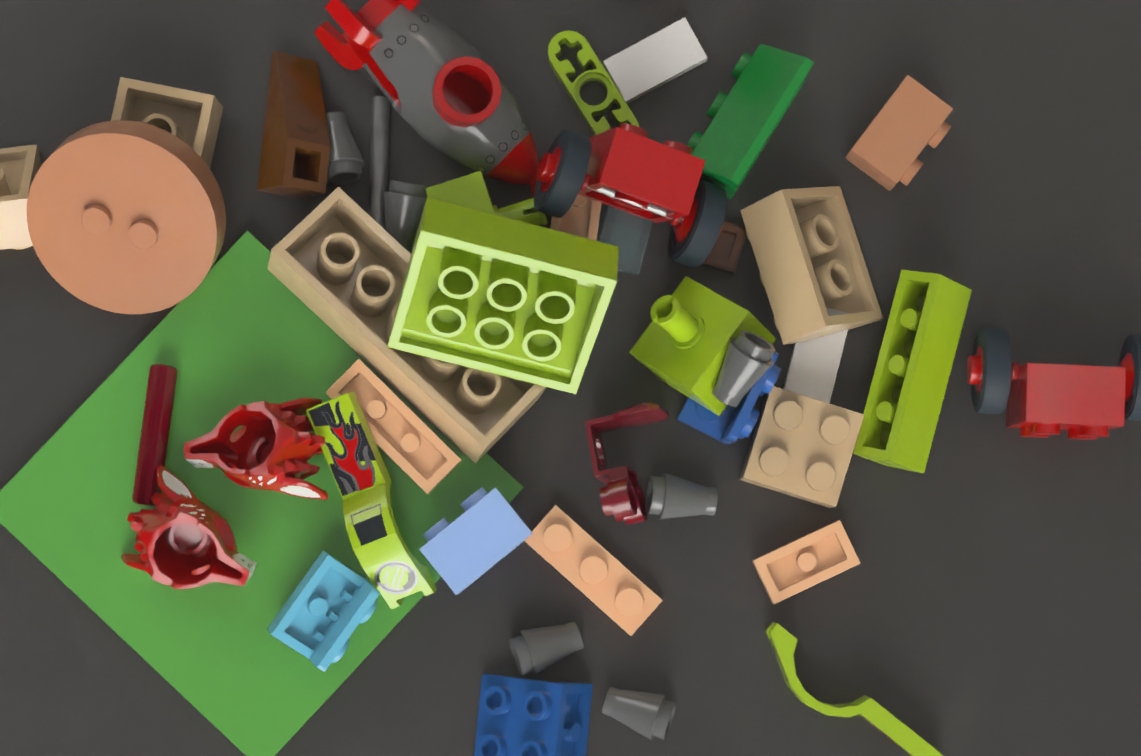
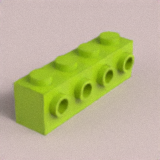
(912, 370)

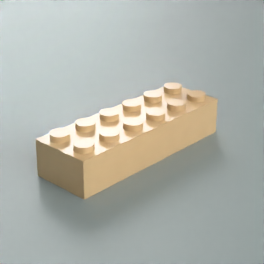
(353, 281)

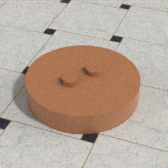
(126, 217)

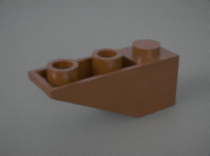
(295, 130)

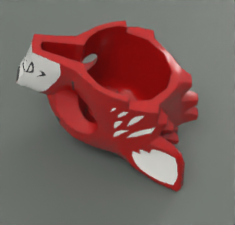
(267, 450)
(185, 540)

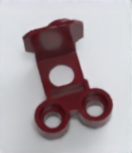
(623, 494)

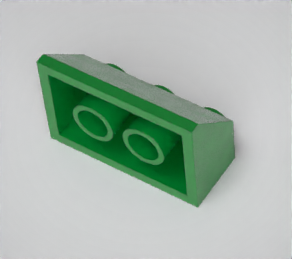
(748, 114)

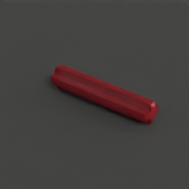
(154, 432)

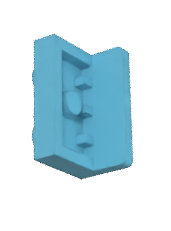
(325, 611)

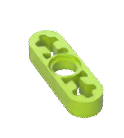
(585, 57)

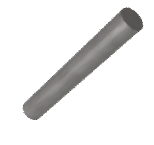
(379, 158)

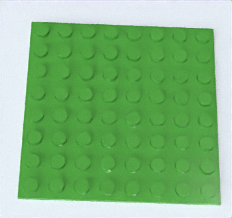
(69, 505)

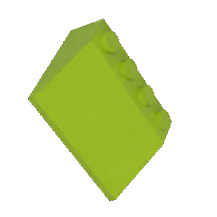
(503, 296)

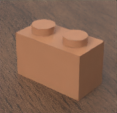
(900, 133)

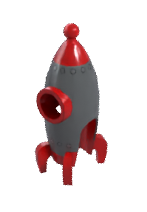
(436, 85)

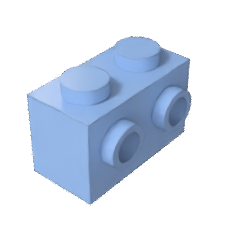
(475, 539)

